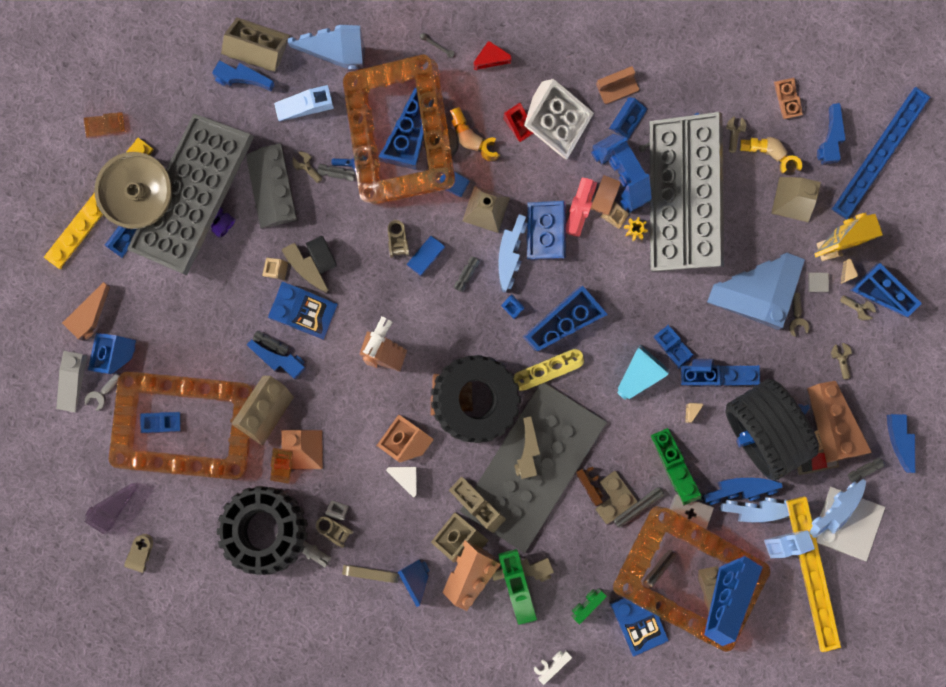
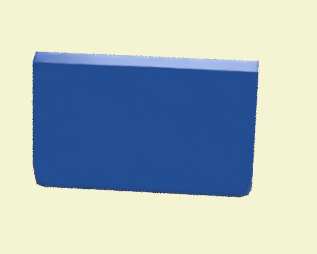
(628, 117)
(120, 240)
(425, 256)

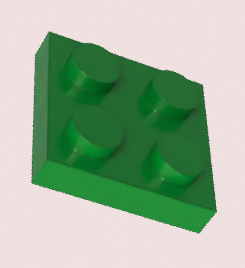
(582, 611)

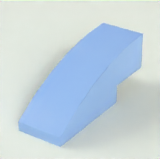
(789, 544)

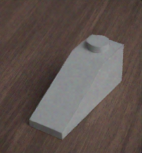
(70, 380)

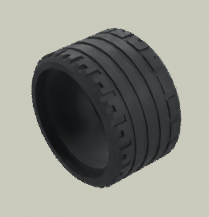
(776, 425)

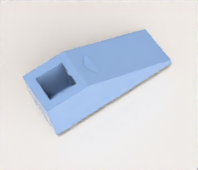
(304, 103)

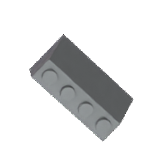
(271, 186)

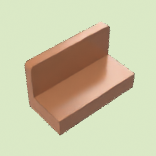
(617, 85)

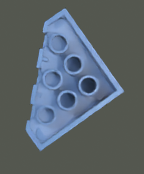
(340, 47)
(762, 292)

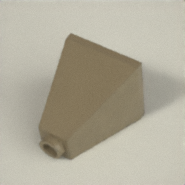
(486, 216)

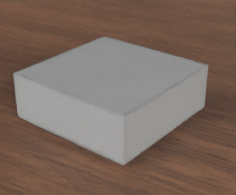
(818, 282)

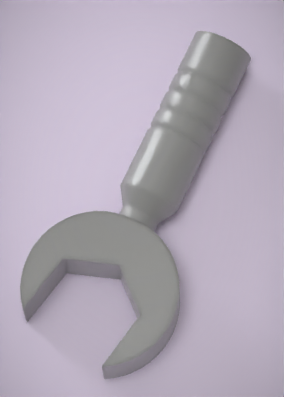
(100, 396)

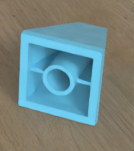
(641, 373)

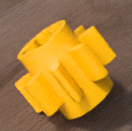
(636, 223)

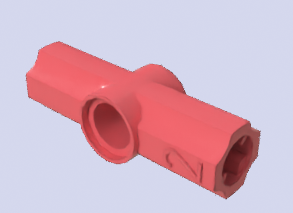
(580, 207)

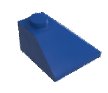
(110, 353)
(415, 579)

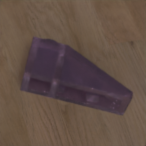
(106, 512)

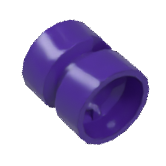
(223, 225)

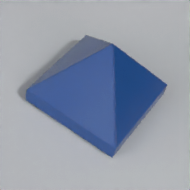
(513, 306)

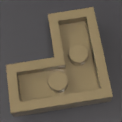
(619, 500)

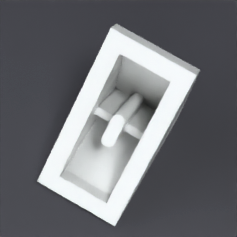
(405, 477)

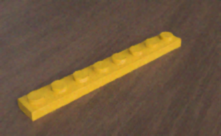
(83, 222)
(814, 578)

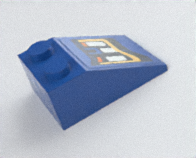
(302, 310)
(639, 627)

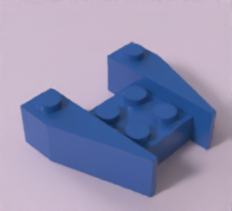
(632, 176)

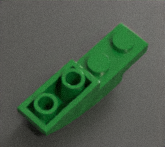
(675, 467)
(517, 587)

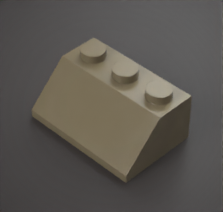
(254, 44)
(263, 409)

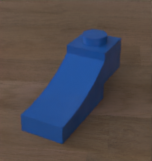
(228, 75)
(829, 150)
(290, 364)

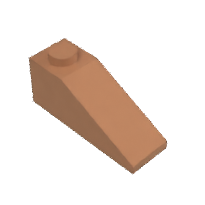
(86, 316)

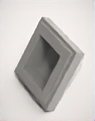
(337, 514)

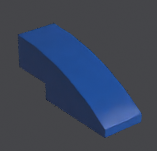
(901, 441)

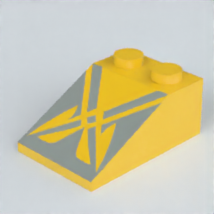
(851, 234)

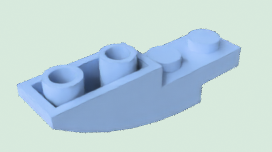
(508, 260)
(768, 510)
(840, 511)

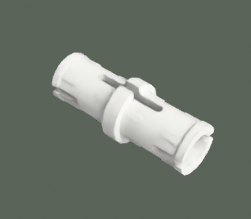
(377, 337)

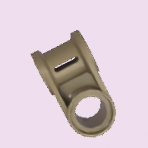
(397, 240)
(334, 531)
(138, 556)

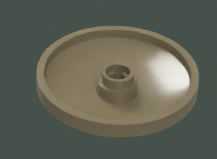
(133, 190)

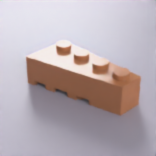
(388, 354)
(836, 423)

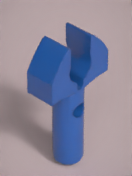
(342, 162)

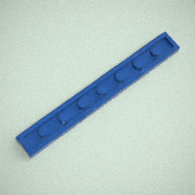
(880, 153)

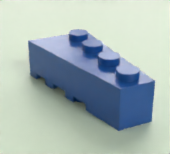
(407, 137)
(566, 318)
(731, 599)

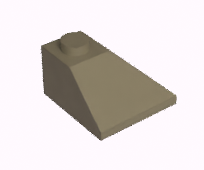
(795, 198)
(452, 536)

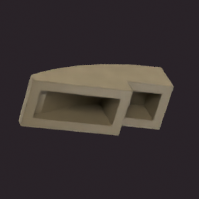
(304, 267)

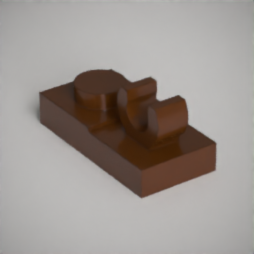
(594, 493)

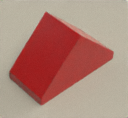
(491, 56)
(516, 119)

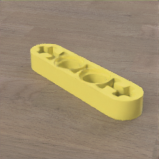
(550, 373)

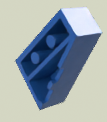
(885, 290)

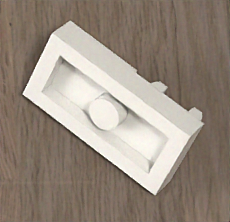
(560, 660)

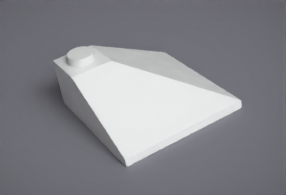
(557, 117)
(858, 533)

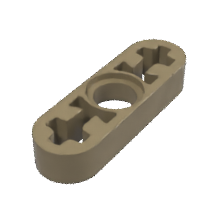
(362, 572)

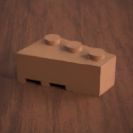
(471, 575)

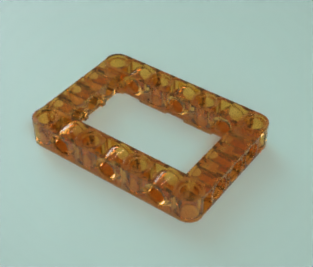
(433, 125)
(125, 421)
(643, 552)

